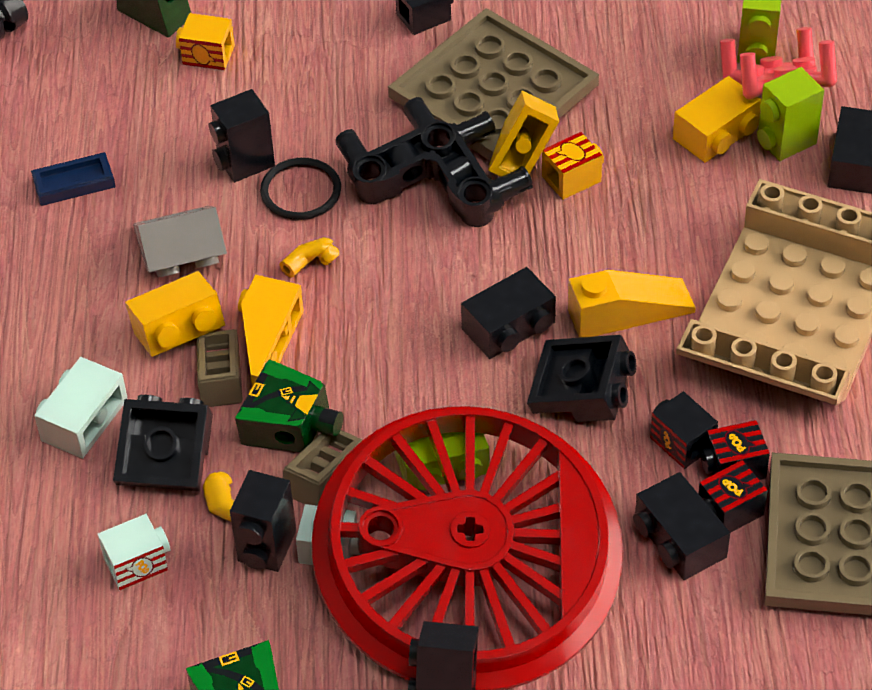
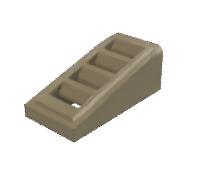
(219, 370)
(308, 485)

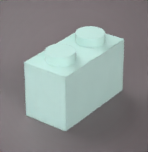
(80, 407)

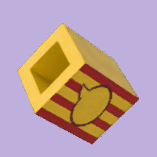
(206, 41)
(572, 165)

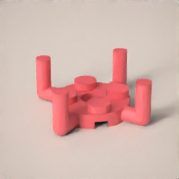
(754, 76)

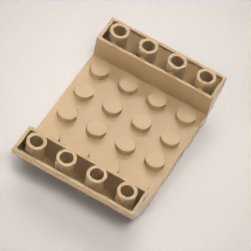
(791, 296)

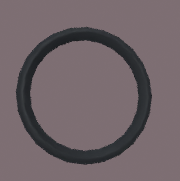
(300, 215)

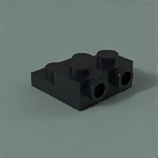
(583, 377)
(162, 443)

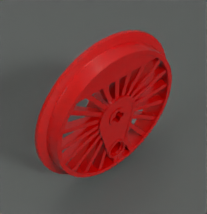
(432, 543)

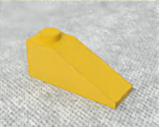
(624, 300)
(270, 318)

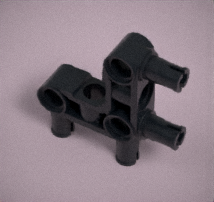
(418, 157)

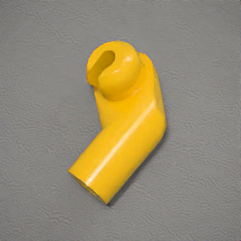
(306, 253)
(218, 494)

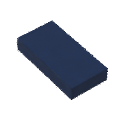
(73, 179)

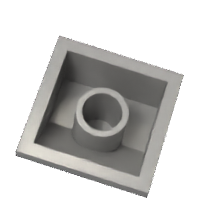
(180, 240)

